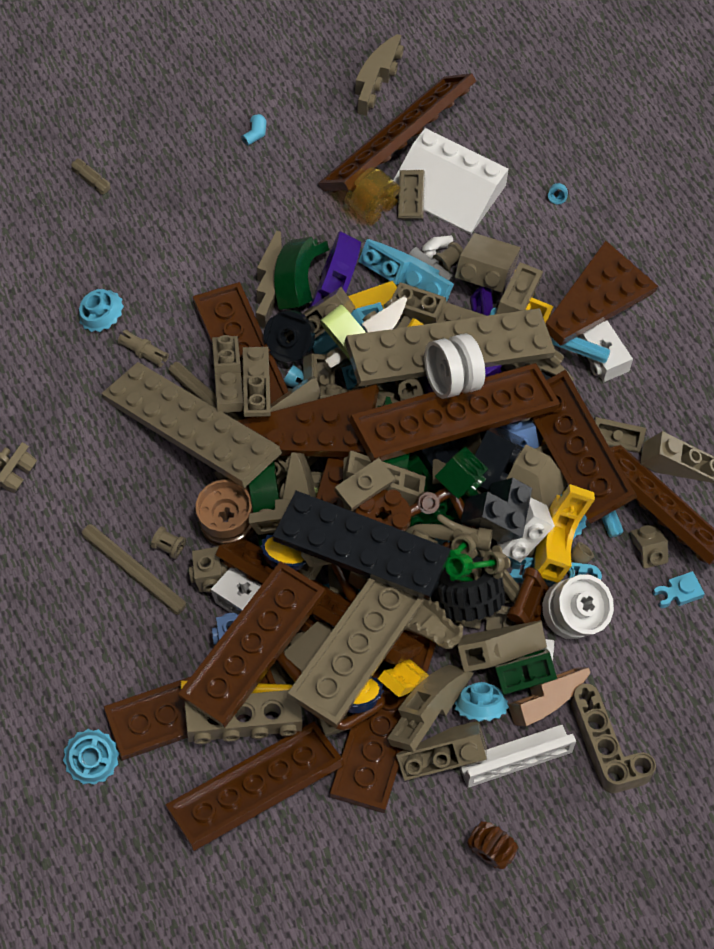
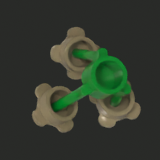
(463, 550)

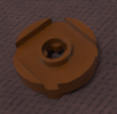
(390, 503)

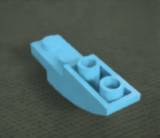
(403, 268)

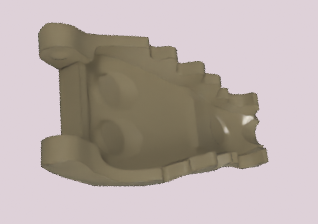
(433, 624)

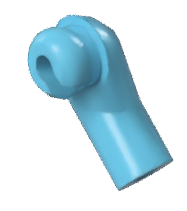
(257, 131)

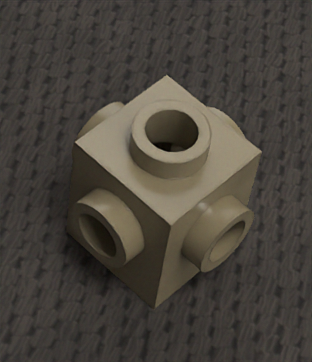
(206, 568)

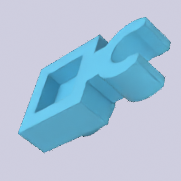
(682, 588)

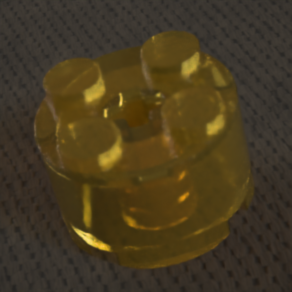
(372, 195)

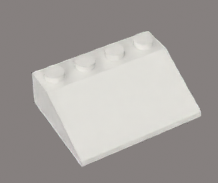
(457, 180)

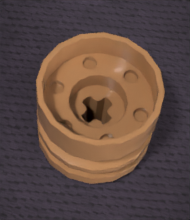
(219, 502)

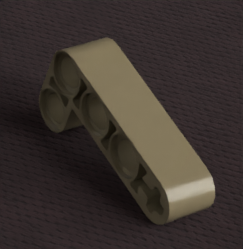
(606, 738)

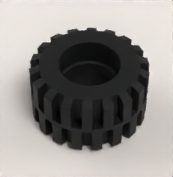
(470, 599)

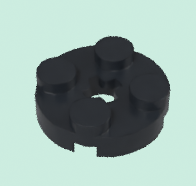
(303, 335)

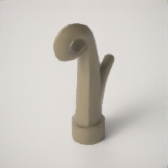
(446, 531)

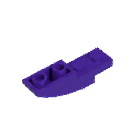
(338, 267)

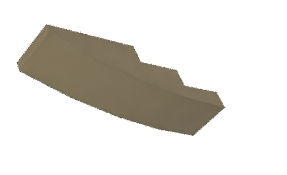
(265, 275)

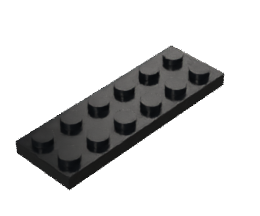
(362, 545)

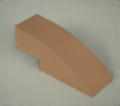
(547, 697)

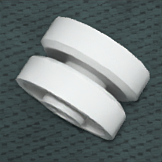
(454, 365)
(578, 607)

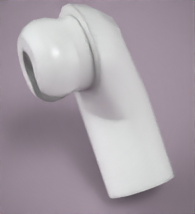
(436, 243)

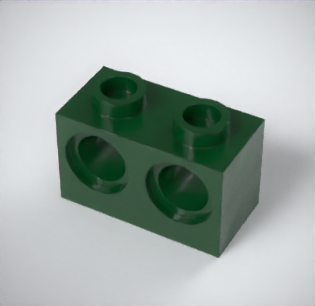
(462, 473)
(526, 671)

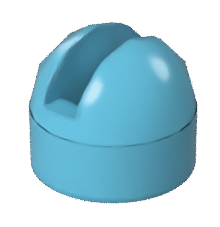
(562, 196)
(290, 379)

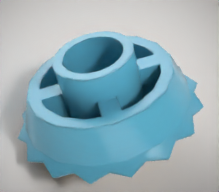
(100, 310)
(481, 702)
(98, 755)

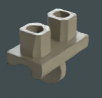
(20, 459)

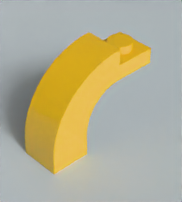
(554, 550)

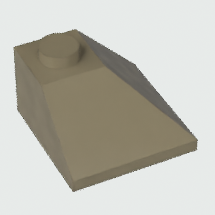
(540, 474)

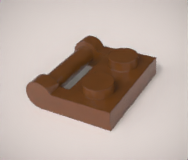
(529, 601)

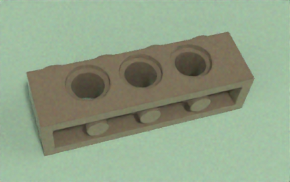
(258, 727)

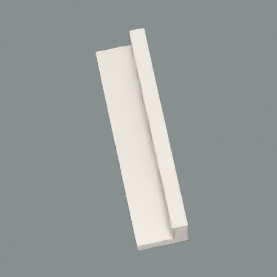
(519, 755)

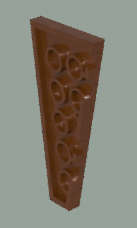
(601, 291)
(317, 426)

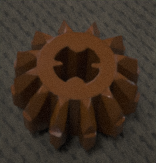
(492, 845)

